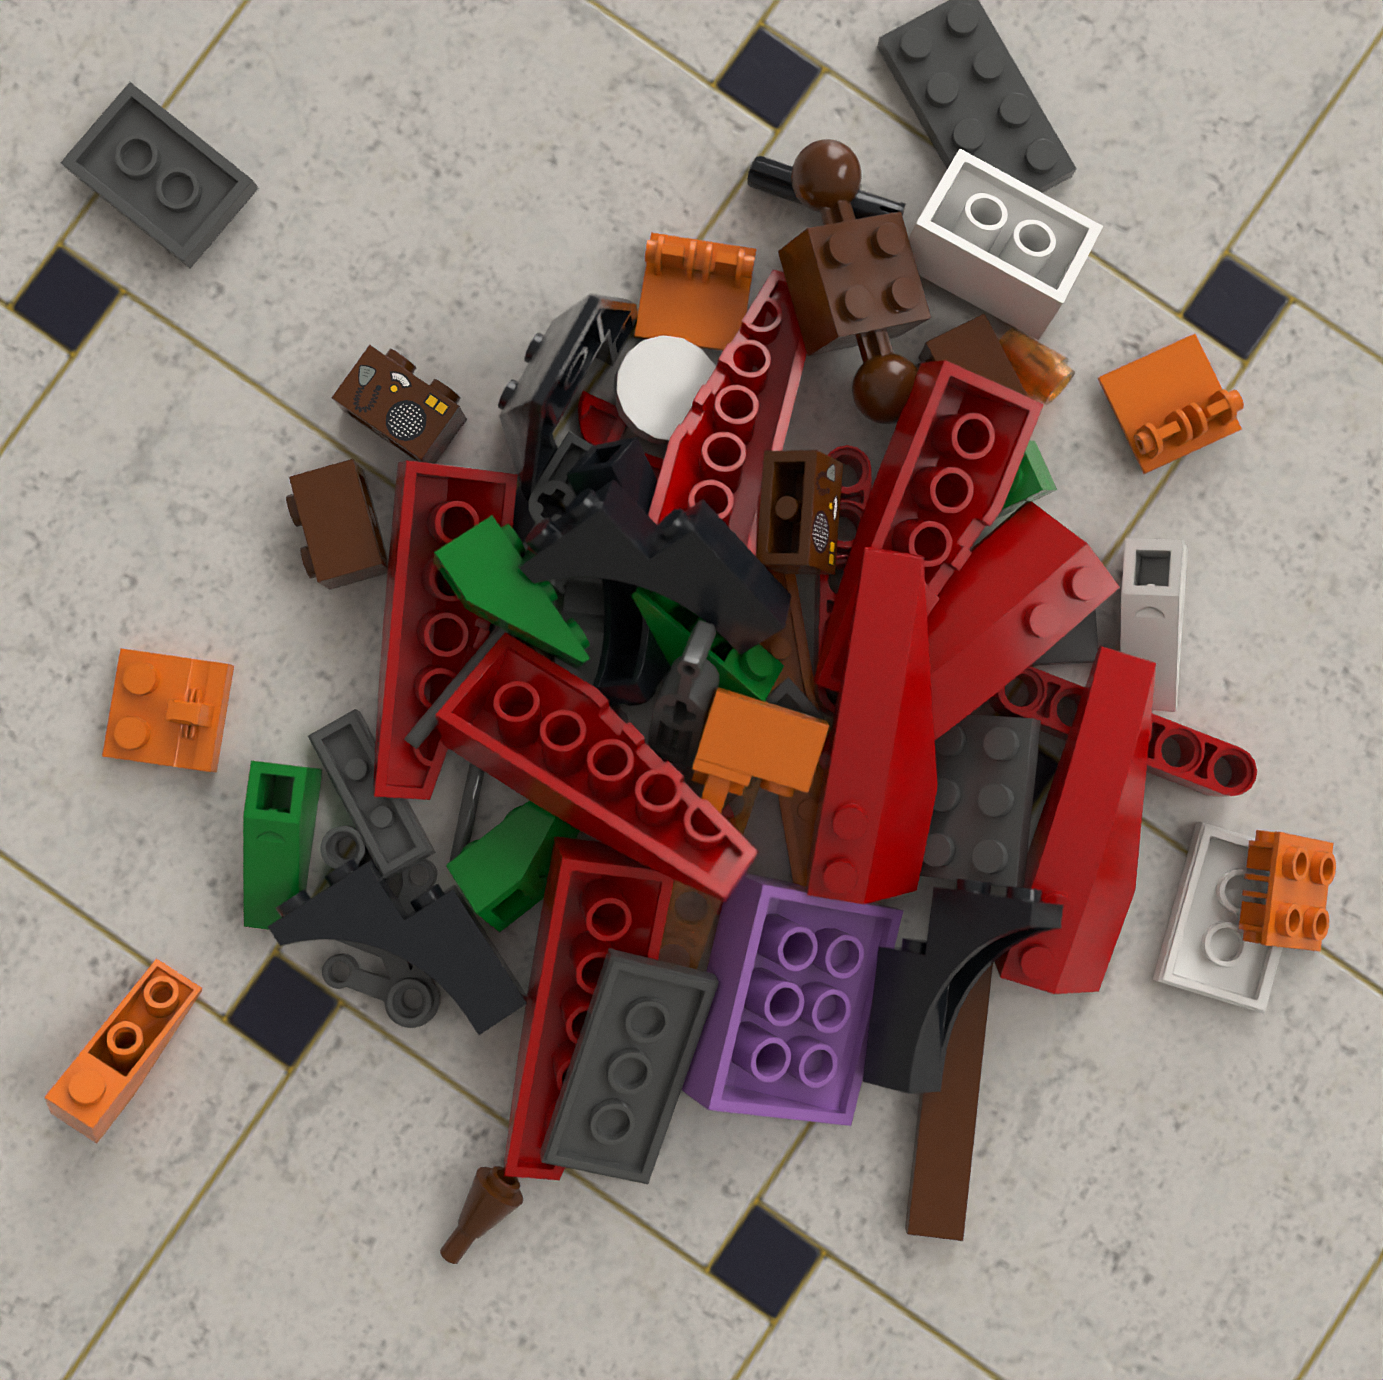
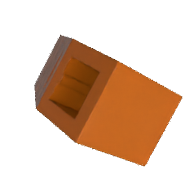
(122, 1052)

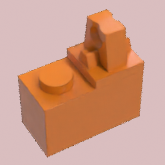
(756, 740)

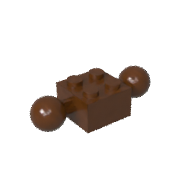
(853, 280)

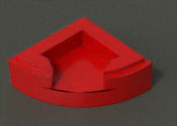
(599, 420)

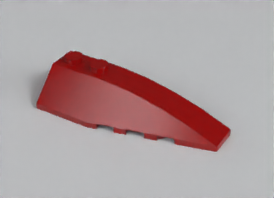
(737, 418)
(935, 485)
(1006, 610)
(424, 624)
(881, 743)
(582, 763)
(1090, 831)
(589, 905)

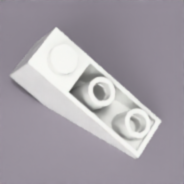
(1154, 610)

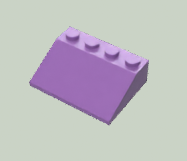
(789, 1003)

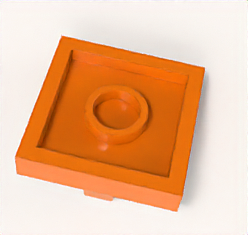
(168, 710)

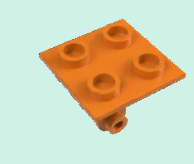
(694, 290)
(1171, 403)
(1296, 891)

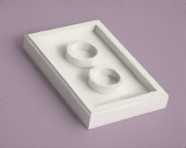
(1202, 938)

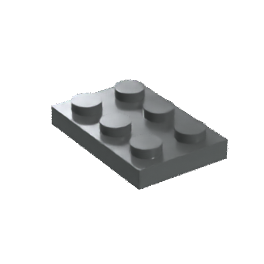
(160, 175)
(983, 800)

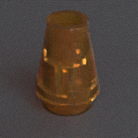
(1038, 367)

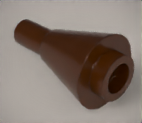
(487, 1203)

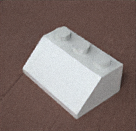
(1001, 244)

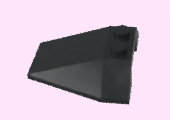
(554, 371)

